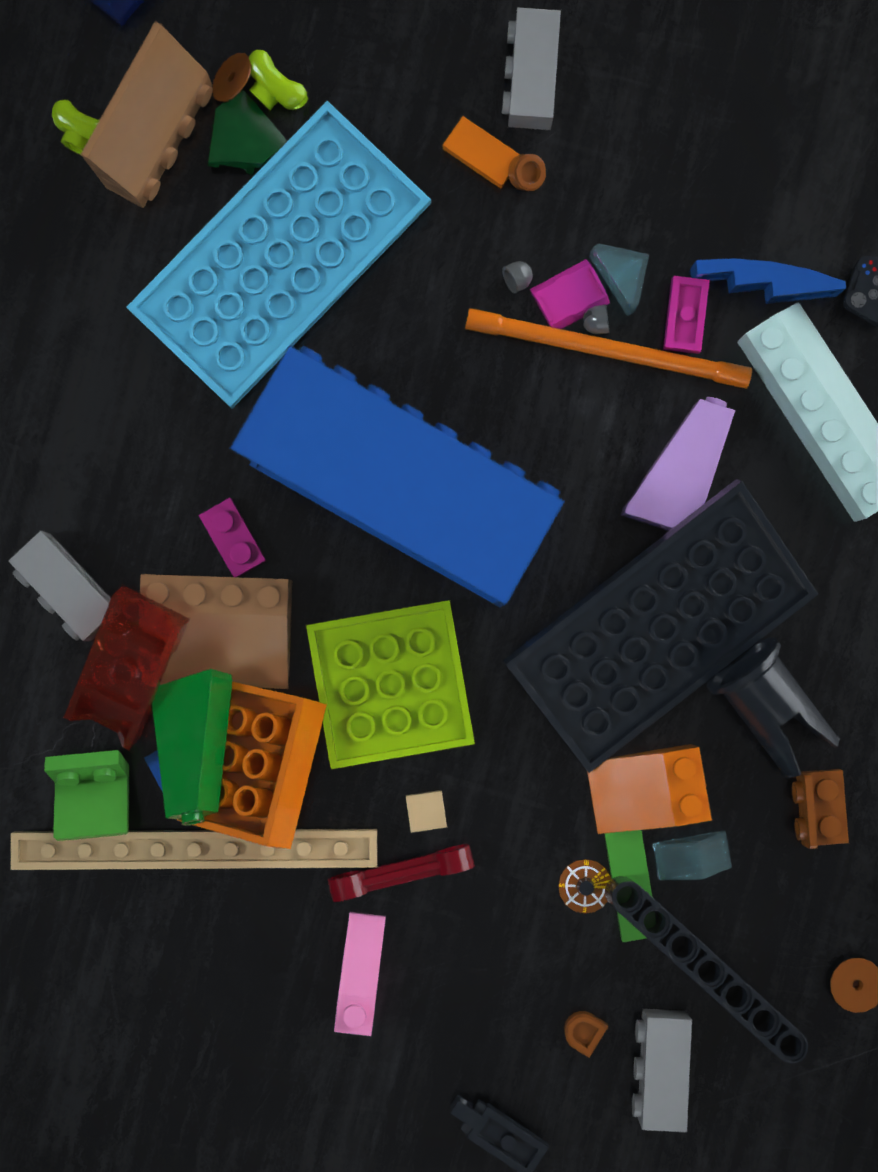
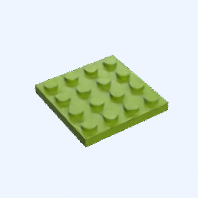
(390, 684)

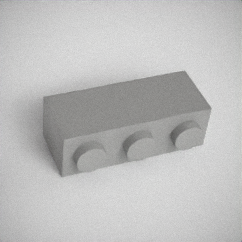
(532, 68)
(61, 585)
(663, 1070)

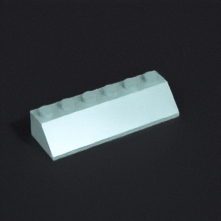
(819, 405)

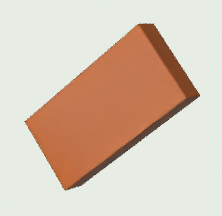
(480, 151)

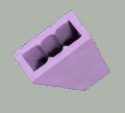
(684, 469)

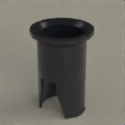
(767, 698)

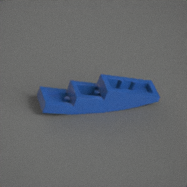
(778, 280)

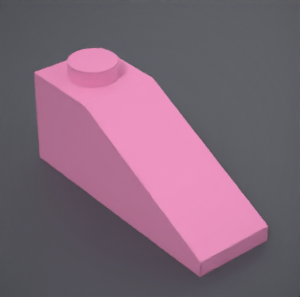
(360, 974)

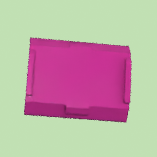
(570, 295)

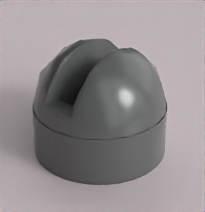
(517, 275)
(597, 320)

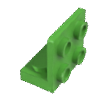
(89, 795)

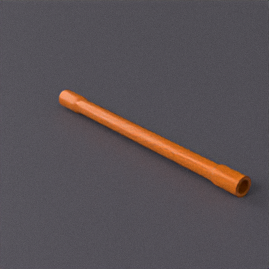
(718, 371)

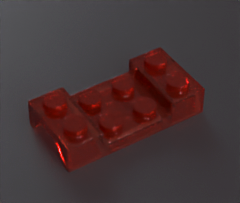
(127, 664)

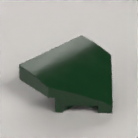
(242, 135)

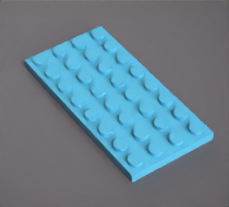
(279, 254)

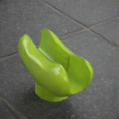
(272, 85)
(74, 124)

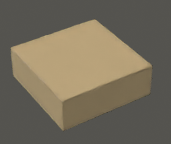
(426, 811)

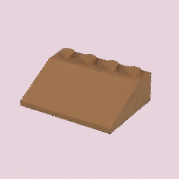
(148, 118)
(232, 626)

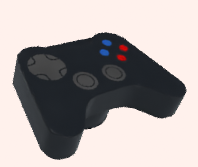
(862, 290)

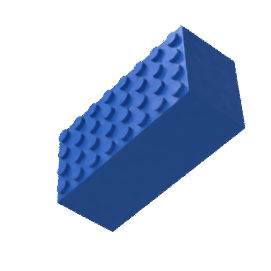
(397, 475)

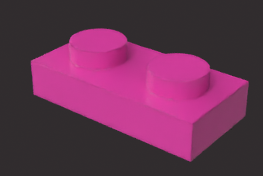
(686, 314)
(232, 538)

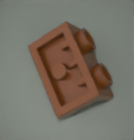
(820, 808)

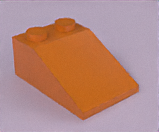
(650, 790)

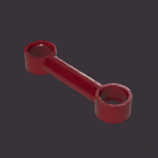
(359, 882)

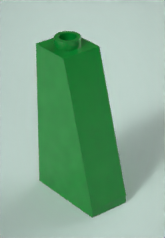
(191, 742)

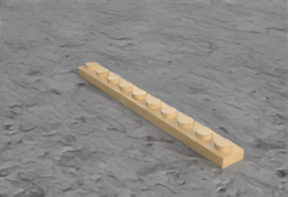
(193, 850)

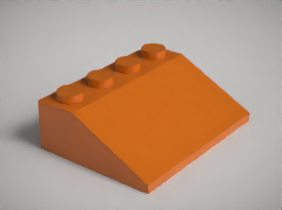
(265, 765)

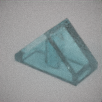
(622, 272)
(692, 857)

